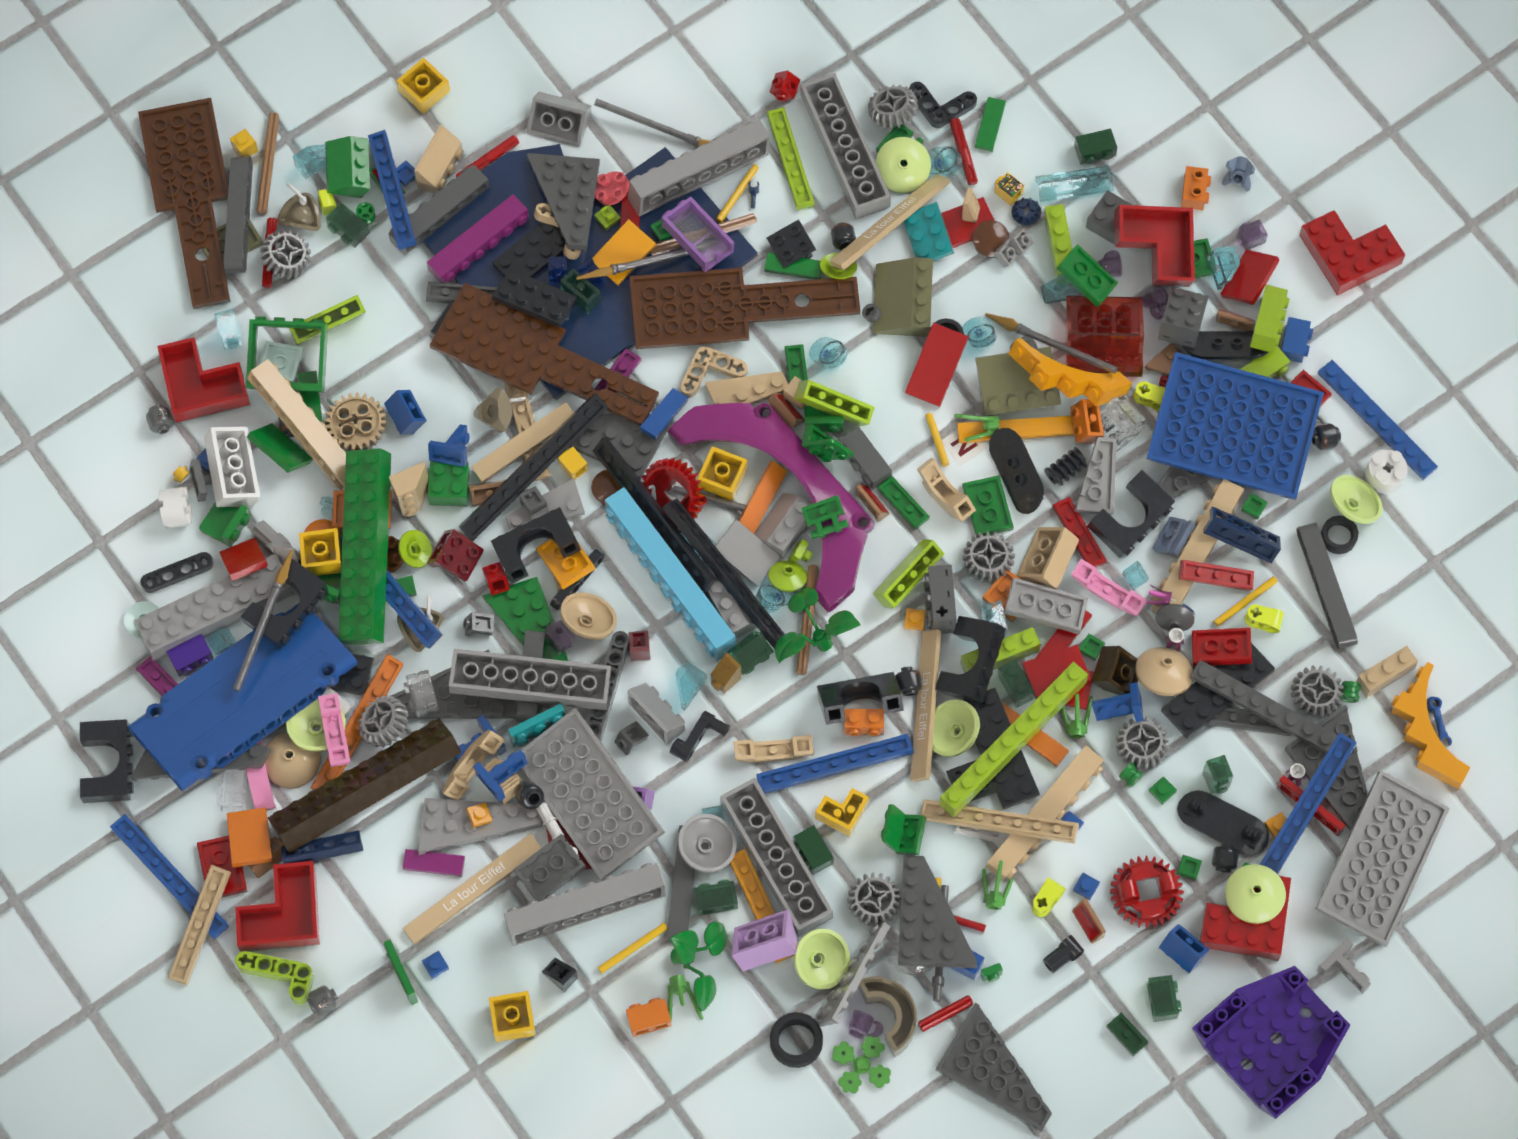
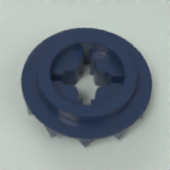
(1031, 217)

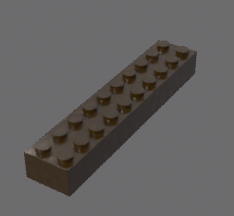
(364, 785)

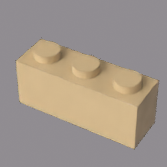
(1387, 671)

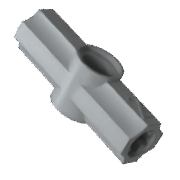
(270, 538)

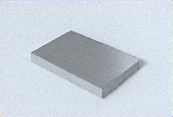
(746, 553)

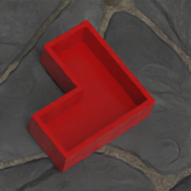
(1167, 234)
(1346, 260)
(196, 391)
(288, 921)
(1228, 933)

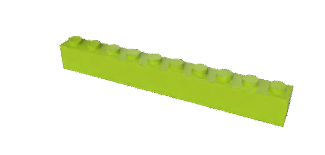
(1013, 739)

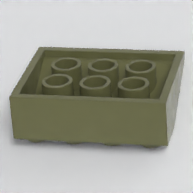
(904, 297)
(1007, 386)

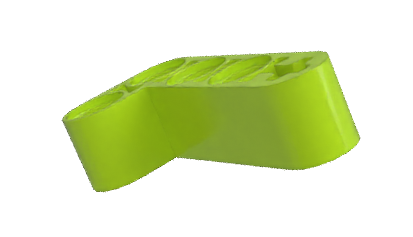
(272, 972)

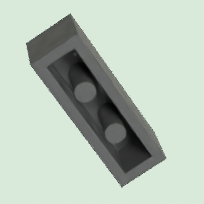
(866, 459)

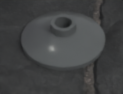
(1174, 616)

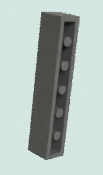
(445, 205)

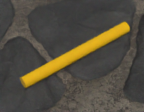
(737, 193)
(1245, 601)
(632, 948)

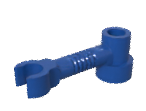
(1438, 718)

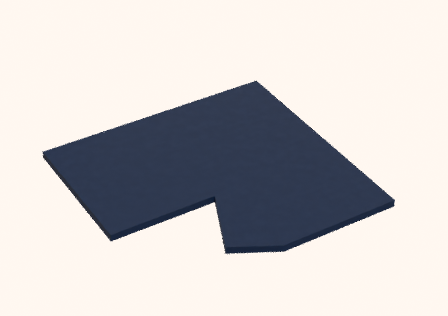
(610, 325)

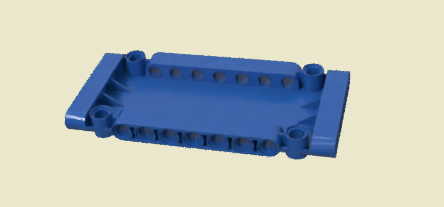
(213, 725)

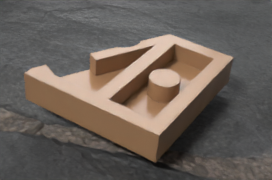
(1163, 361)

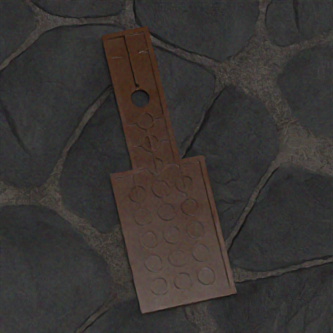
(187, 177)
(718, 305)
(528, 350)

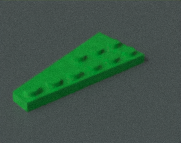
(525, 609)

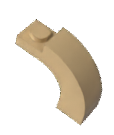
(948, 498)

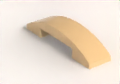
(773, 750)
(463, 771)

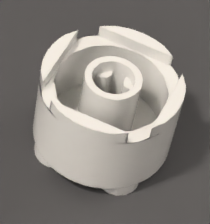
(1380, 464)
(175, 507)

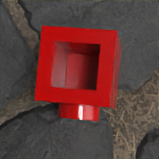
(495, 578)

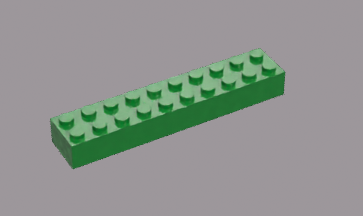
(364, 547)

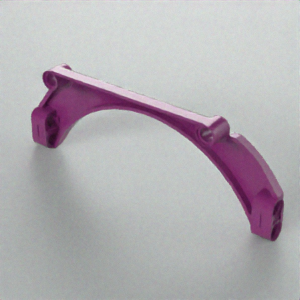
(772, 435)

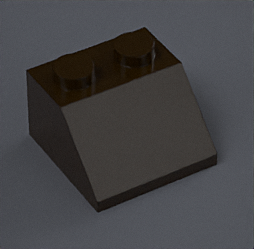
(1115, 670)

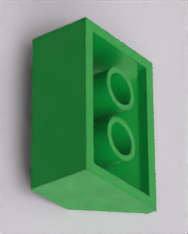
(347, 166)

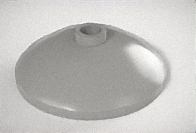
(713, 833)

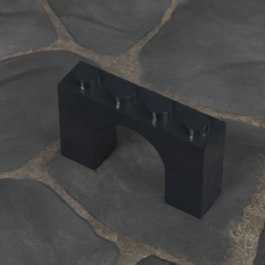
(1122, 538)
(511, 544)
(280, 628)
(975, 682)
(878, 687)
(117, 784)

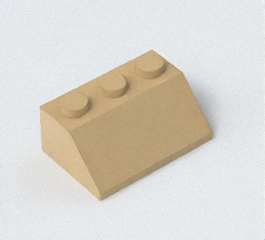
(438, 161)
(410, 489)
(1048, 556)

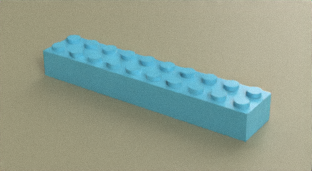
(669, 574)

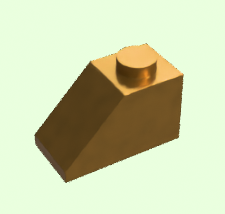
(726, 674)

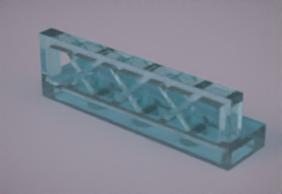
(1074, 183)

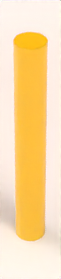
(937, 439)

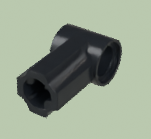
(1067, 951)

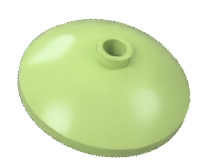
(901, 178)
(1356, 499)
(949, 719)
(301, 728)
(1254, 906)
(831, 954)

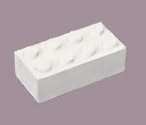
(231, 466)

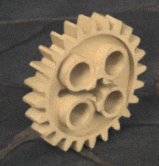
(353, 406)

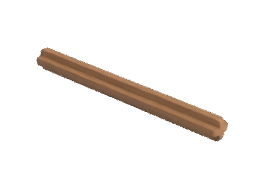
(267, 165)
(727, 226)
(806, 625)

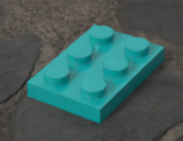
(928, 233)
(535, 726)

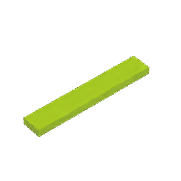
(790, 158)

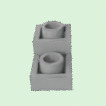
(1013, 247)

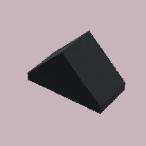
(560, 974)

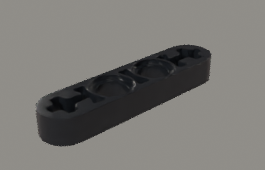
(596, 558)
(175, 568)

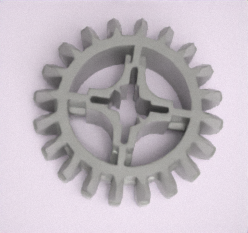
(881, 106)
(273, 257)
(996, 556)
(1324, 691)
(387, 717)
(1133, 744)
(869, 883)

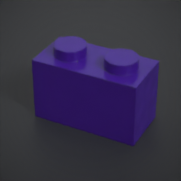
(190, 655)

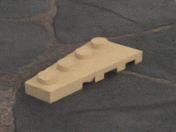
(746, 389)

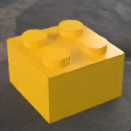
(423, 85)
(722, 473)
(321, 551)
(512, 1016)

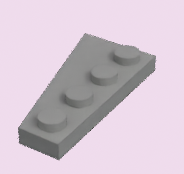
(1099, 480)
(564, 496)

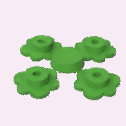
(861, 1064)

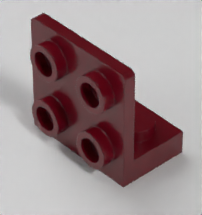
(456, 554)

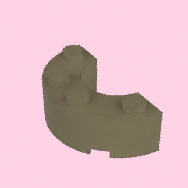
(902, 1005)

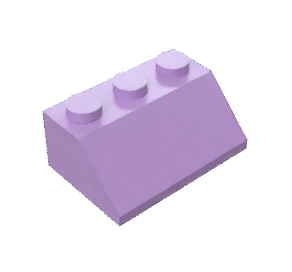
(764, 940)

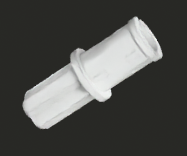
(549, 820)

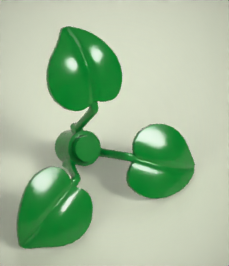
(838, 623)
(684, 951)

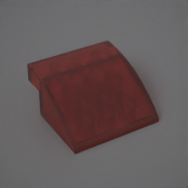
(1106, 332)

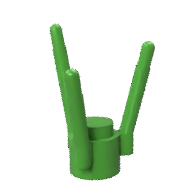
(990, 423)
(1077, 728)
(994, 899)
(679, 987)

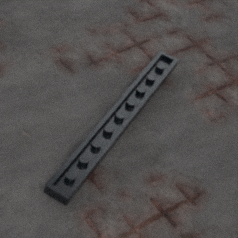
(533, 467)
(662, 523)
(723, 571)

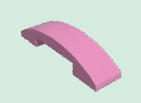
(1107, 590)
(334, 730)
(260, 787)

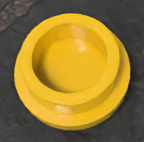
(180, 474)

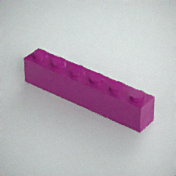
(478, 240)

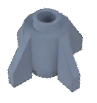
(1239, 172)

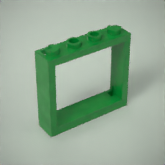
(297, 323)

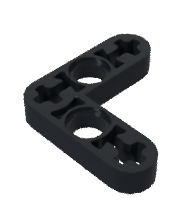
(942, 111)

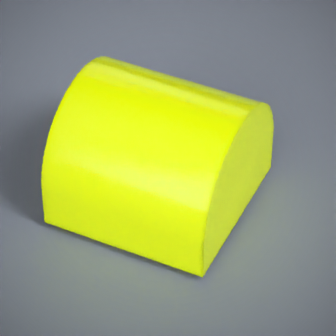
(326, 202)

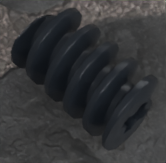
(1066, 466)

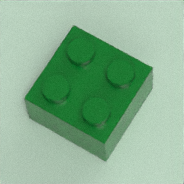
(448, 484)

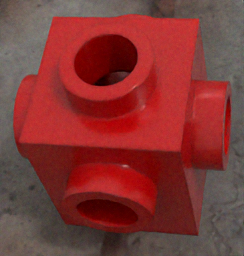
(784, 85)

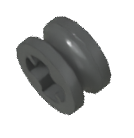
(871, 318)

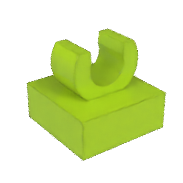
(607, 217)
(800, 552)

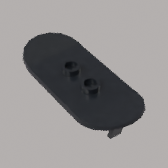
(1225, 345)
(1016, 470)
(1223, 822)

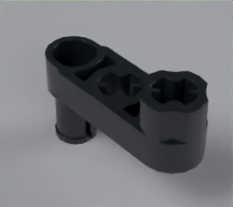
(685, 749)

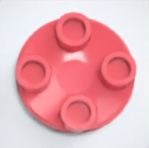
(611, 187)

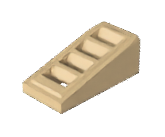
(970, 206)

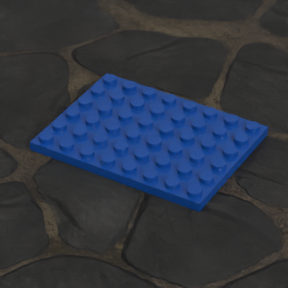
(1235, 426)

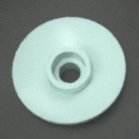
(136, 611)

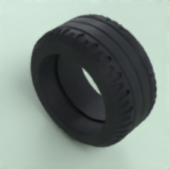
(806, 1021)

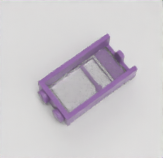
(697, 233)

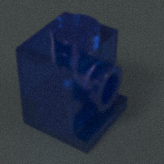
(588, 267)
(557, 268)

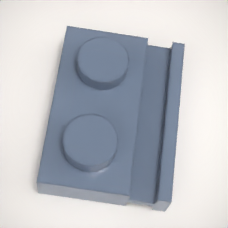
(1173, 536)

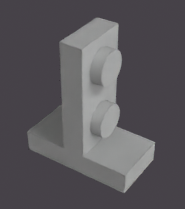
(1345, 966)

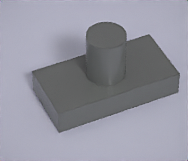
(199, 480)

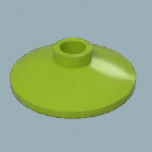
(834, 272)
(420, 545)
(787, 576)

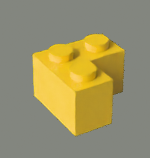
(842, 816)

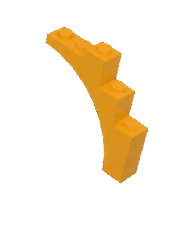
(1072, 382)
(1419, 732)

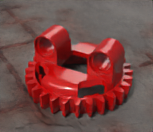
(665, 474)
(1127, 892)

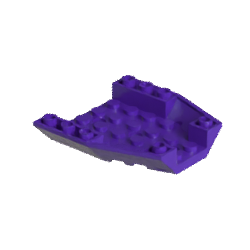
(1243, 1030)

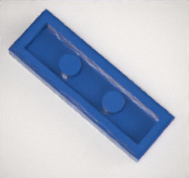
(664, 413)

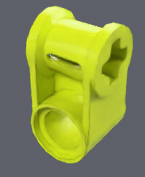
(1152, 397)
(1266, 618)
(1048, 895)

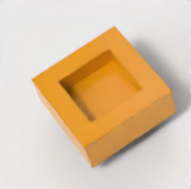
(915, 619)
(479, 815)
(1275, 824)

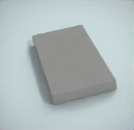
(1046, 605)

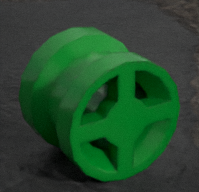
(366, 209)
(1350, 691)
(1131, 775)

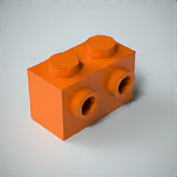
(1194, 188)
(1086, 422)
(864, 722)
(648, 1017)

